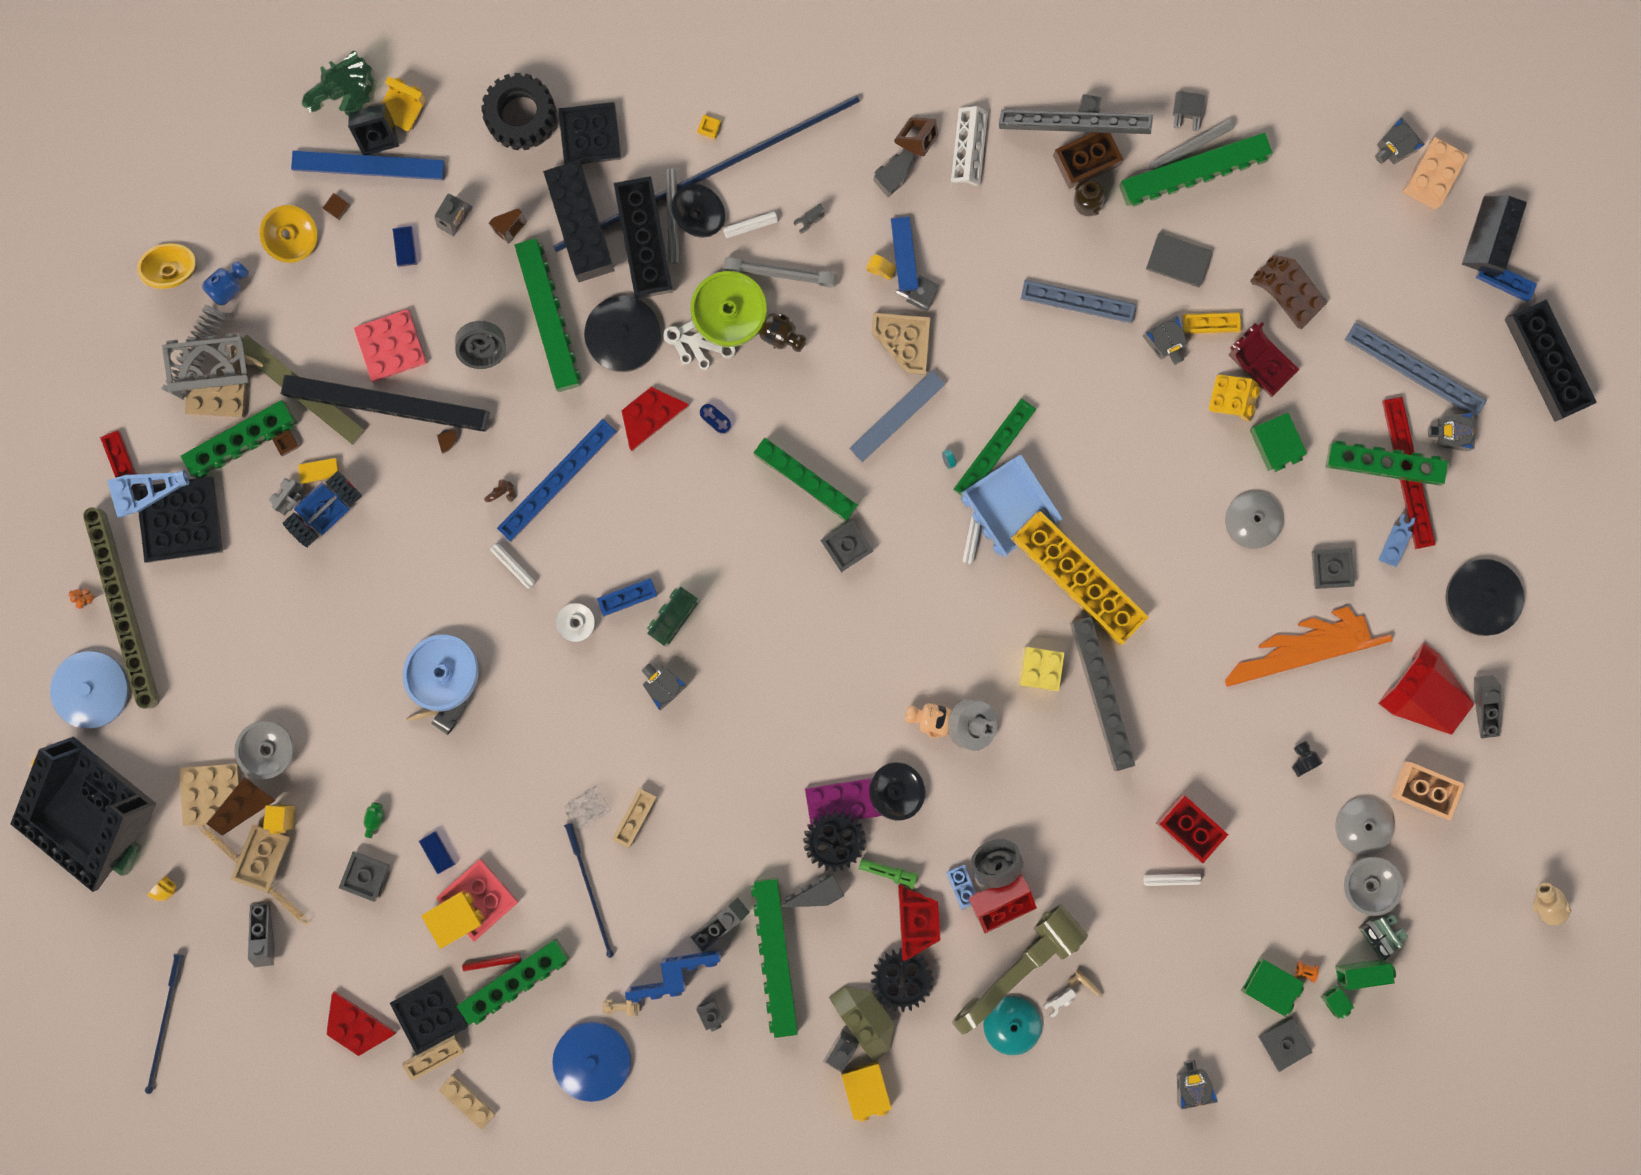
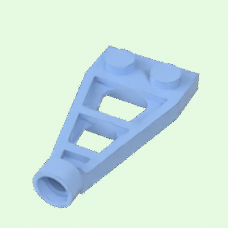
(123, 495)

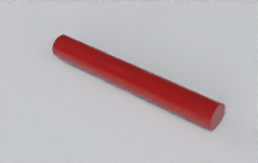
(491, 962)

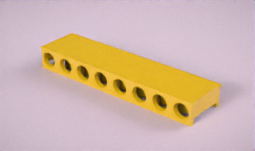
(1079, 578)

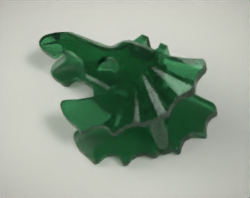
(347, 80)

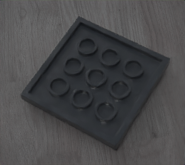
(181, 522)

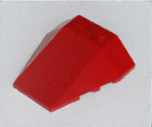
(1428, 693)

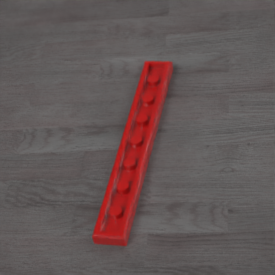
(1412, 491)

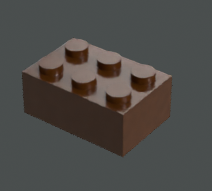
(1087, 158)

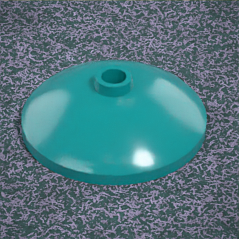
(1007, 1013)

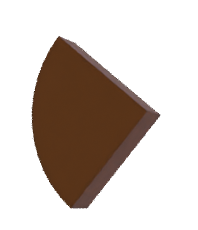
(447, 440)

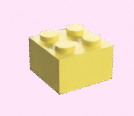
(1041, 669)

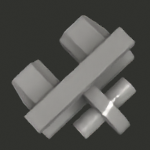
(288, 498)

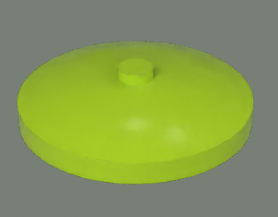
(728, 309)

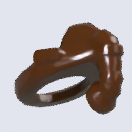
(503, 487)

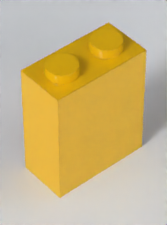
(453, 919)
(866, 1091)

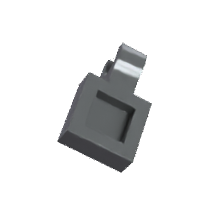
(813, 215)

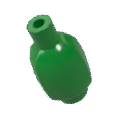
(373, 818)

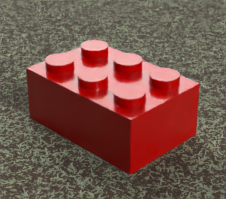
(1192, 828)
(1002, 904)

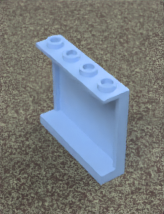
(1006, 502)

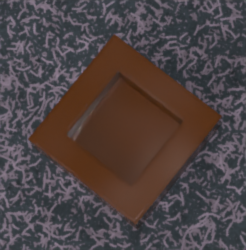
(336, 206)
(285, 443)

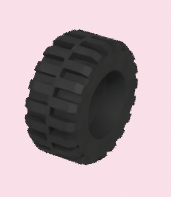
(513, 88)

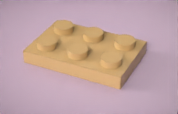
(260, 859)

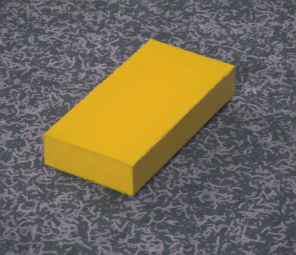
(317, 470)

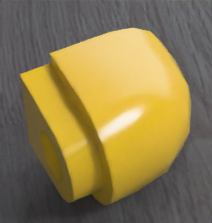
(163, 890)

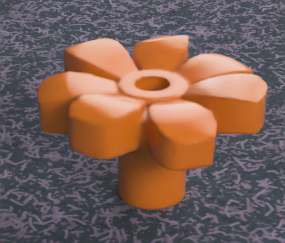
(80, 597)

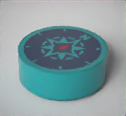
(949, 459)

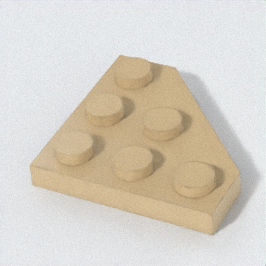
(904, 339)
(218, 401)

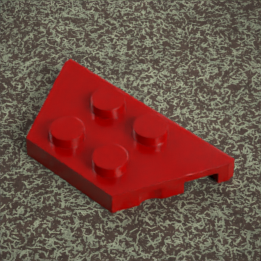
(649, 414)
(917, 922)
(354, 1026)

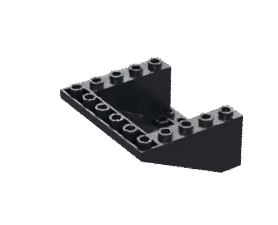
(80, 811)

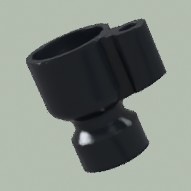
(1308, 760)

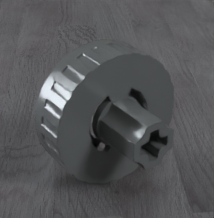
(480, 335)
(998, 872)

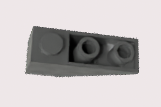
(893, 174)
(1488, 705)
(820, 894)
(720, 924)
(260, 936)

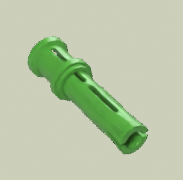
(897, 875)

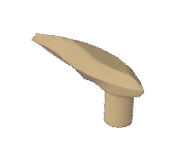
(249, 360)
(425, 713)
(1080, 977)

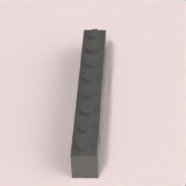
(1102, 694)

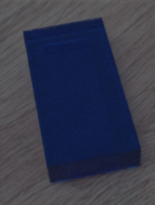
(404, 246)
(437, 852)

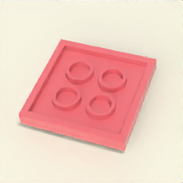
(390, 345)
(488, 894)

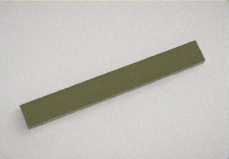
(328, 413)

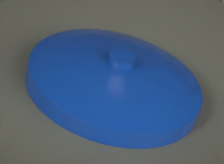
(591, 1061)

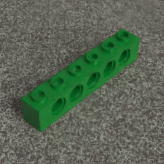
(194, 458)
(1437, 465)
(469, 1006)

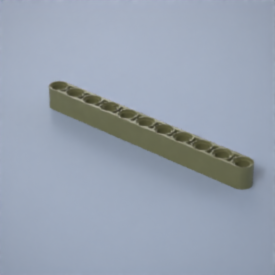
(114, 601)

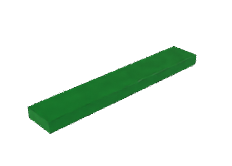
(996, 446)

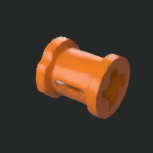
(1306, 971)

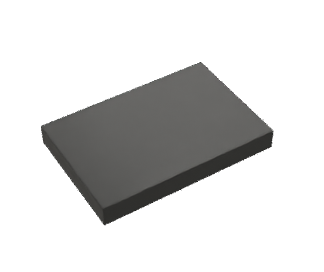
(1179, 260)

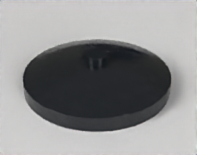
(622, 333)
(1484, 597)

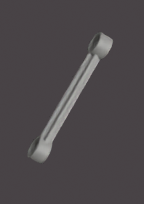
(821, 278)

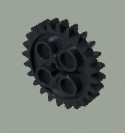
(829, 856)
(884, 980)

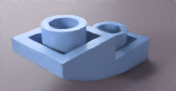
(961, 885)

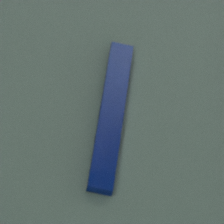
(367, 165)
(556, 480)

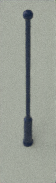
(577, 851)
(172, 983)

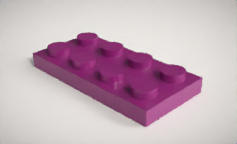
(847, 796)

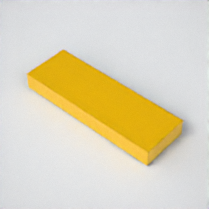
(1211, 323)

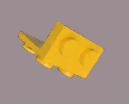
(403, 102)
(1234, 396)

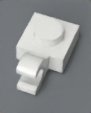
(1064, 998)

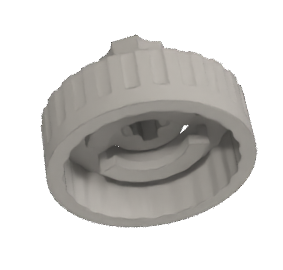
(981, 721)

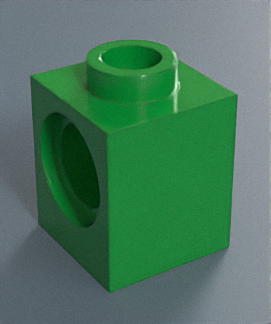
(1337, 1002)

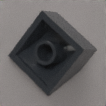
(373, 129)

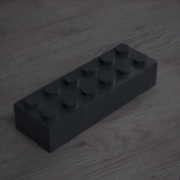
(578, 221)
(643, 237)
(1550, 360)

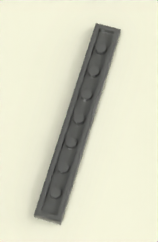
(1076, 121)

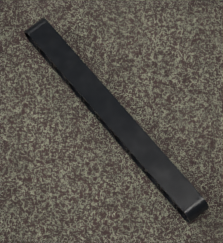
(385, 403)

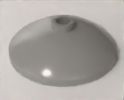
(1241, 523)
(251, 750)
(1352, 821)
(1386, 886)

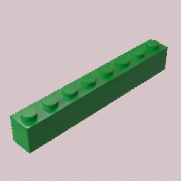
(1196, 169)
(547, 316)
(775, 957)

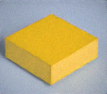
(709, 127)

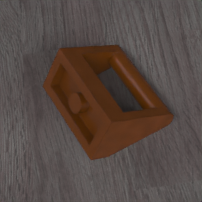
(923, 141)
(508, 224)

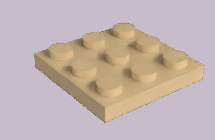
(205, 790)

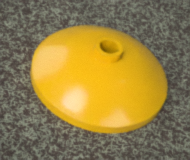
(301, 235)
(166, 266)

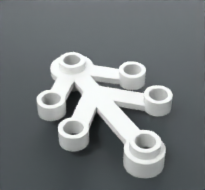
(695, 341)

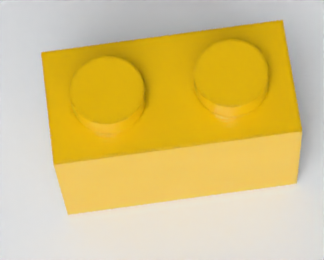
(278, 818)

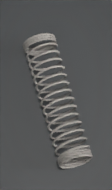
(181, 394)

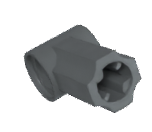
(447, 719)

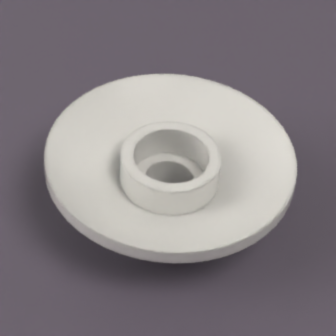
(565, 622)

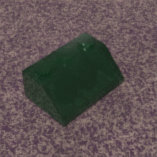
(672, 616)

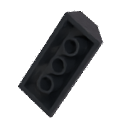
(1494, 234)

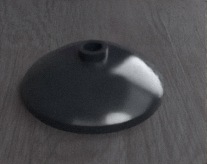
(703, 205)
(908, 791)

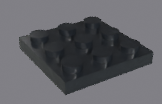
(589, 133)
(429, 1014)

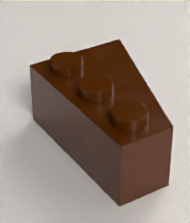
(239, 806)

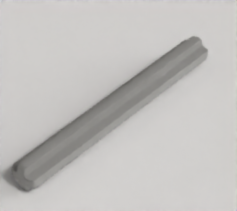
(1193, 144)
(673, 243)

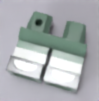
(1381, 937)

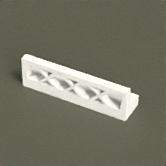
(972, 144)

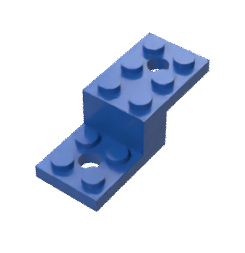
(673, 976)

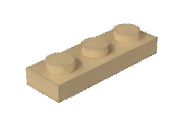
(634, 818)
(433, 1057)
(467, 1102)

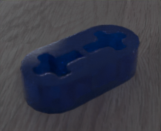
(712, 422)

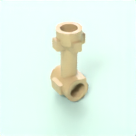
(631, 1008)

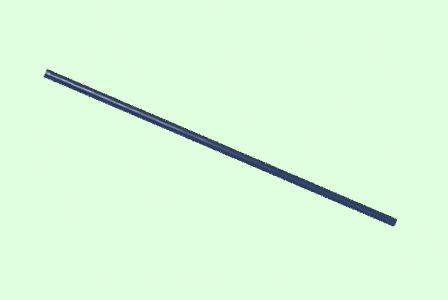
(741, 156)

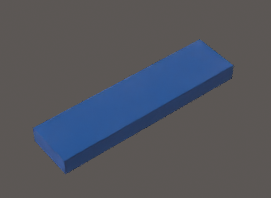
(904, 254)

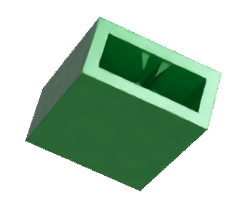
(1278, 442)
(1365, 974)
(1273, 987)

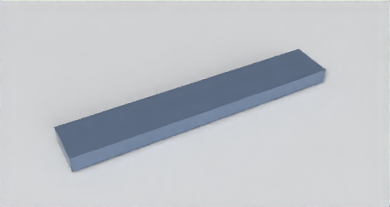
(1078, 301)
(897, 416)

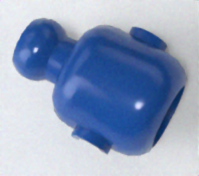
(224, 284)

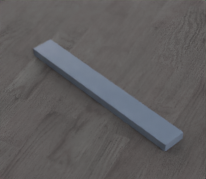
(1415, 370)

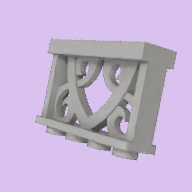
(185, 382)

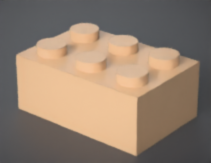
(1435, 173)
(1427, 790)

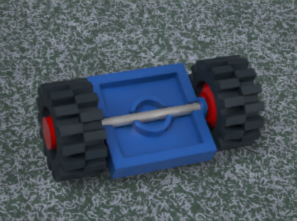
(321, 509)

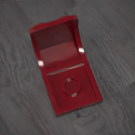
(1262, 360)

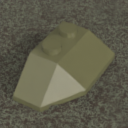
(865, 1019)

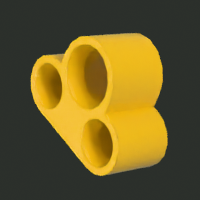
(880, 266)

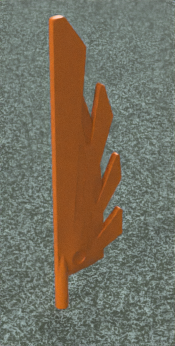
(1315, 646)

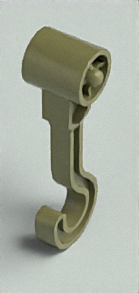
(1058, 935)

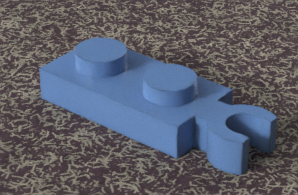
(1396, 542)

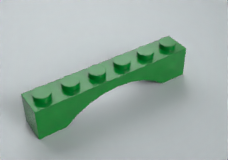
(805, 479)

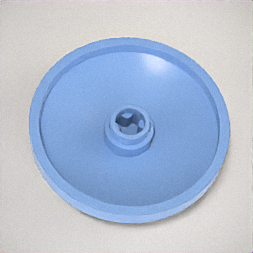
(440, 672)
(89, 689)

